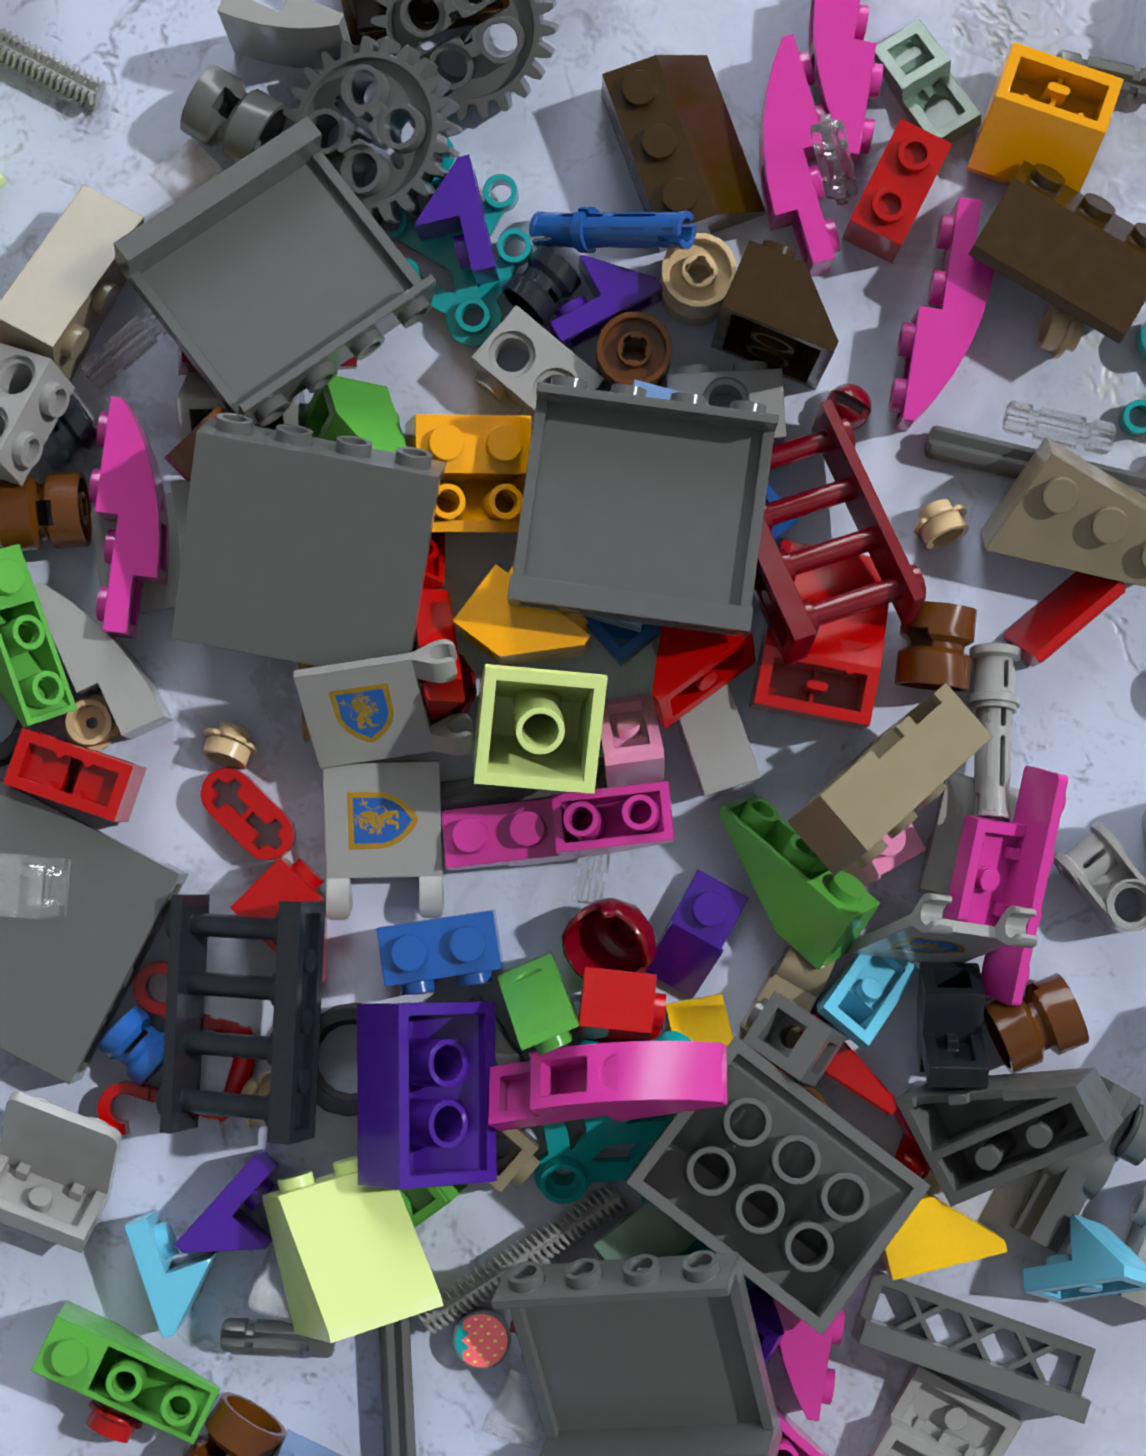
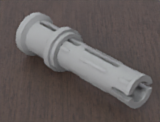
(994, 706)

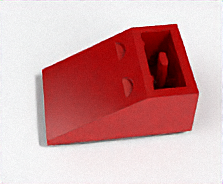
(845, 660)

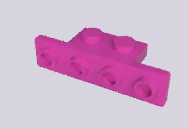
(1006, 867)

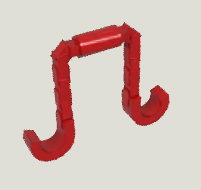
(239, 1073)

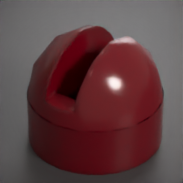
(857, 395)

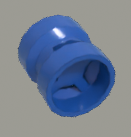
(147, 1056)

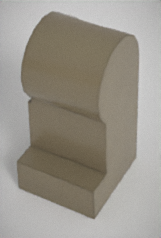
(796, 980)

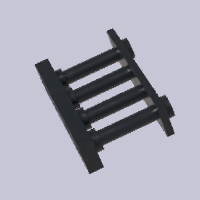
(293, 992)

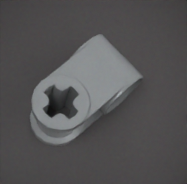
(1103, 877)

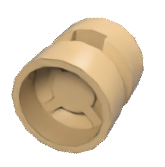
(697, 280)

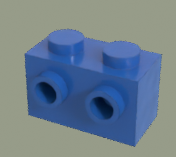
(440, 948)

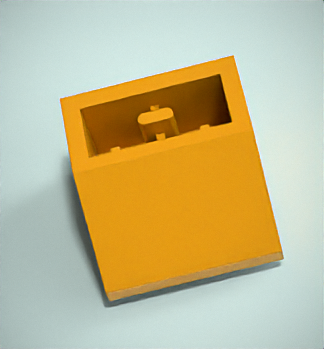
(1044, 115)
(482, 471)
(518, 633)

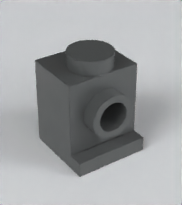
(813, 1051)

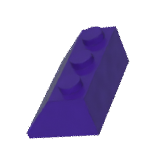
(425, 1094)

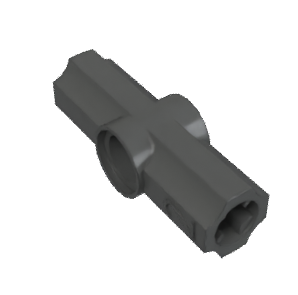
(1067, 1184)

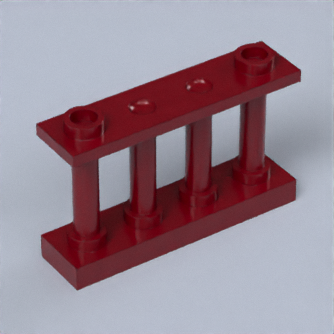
(795, 620)

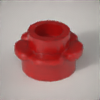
(111, 1422)

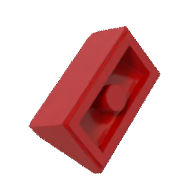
(1062, 615)
(433, 625)

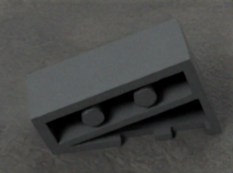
(1009, 1129)

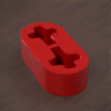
(238, 824)

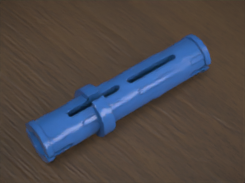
(596, 229)

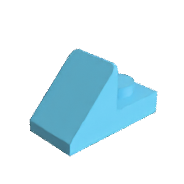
(865, 996)
(1096, 1268)
(169, 1285)

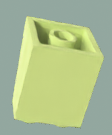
(538, 728)
(346, 1254)

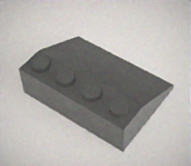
(781, 1187)

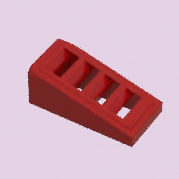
(856, 1077)

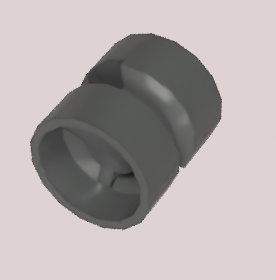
(226, 114)

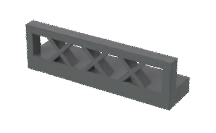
(968, 1367)

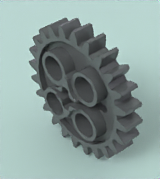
(489, 69)
(403, 93)

